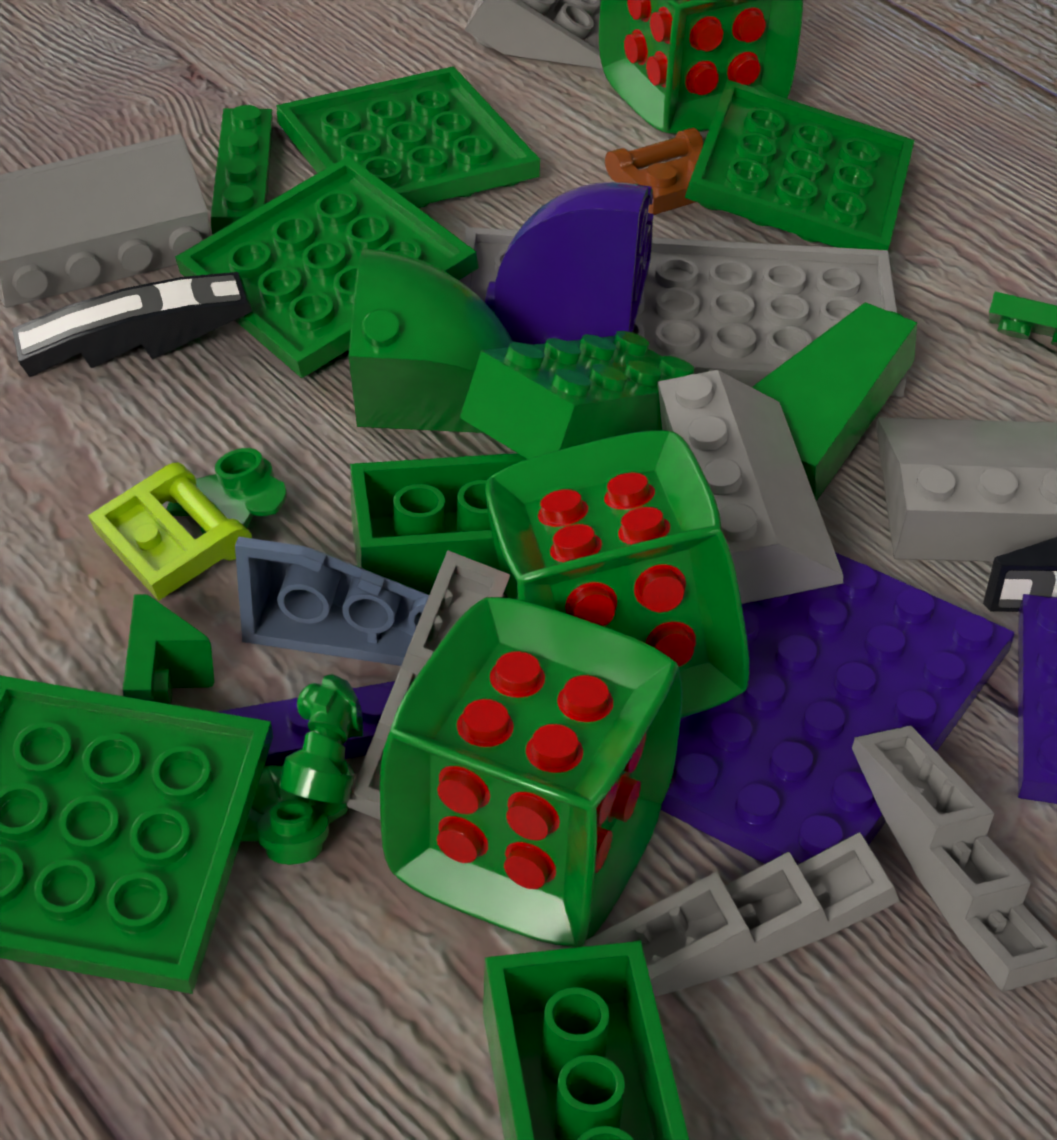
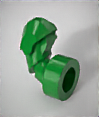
(320, 766)

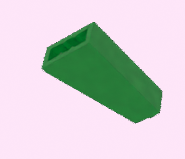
(840, 386)

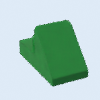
(164, 653)

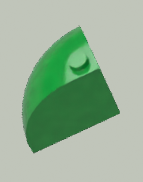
(415, 343)

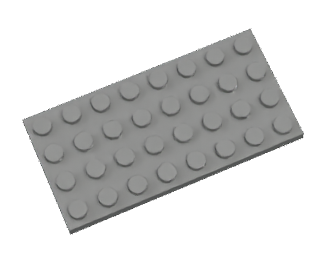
(734, 301)

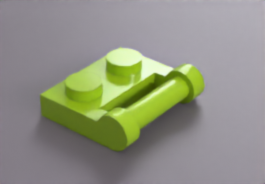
(155, 542)

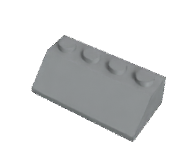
(97, 218)
(756, 481)

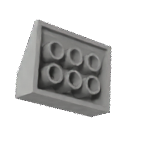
(540, 29)
(968, 486)

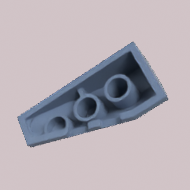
(322, 603)

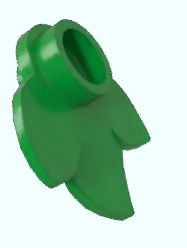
(240, 487)
(286, 823)

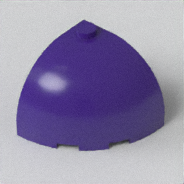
(577, 265)

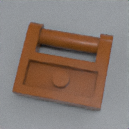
(667, 179)

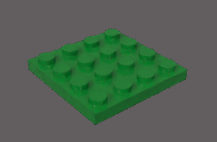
(415, 133)
(801, 170)
(305, 255)
(119, 829)

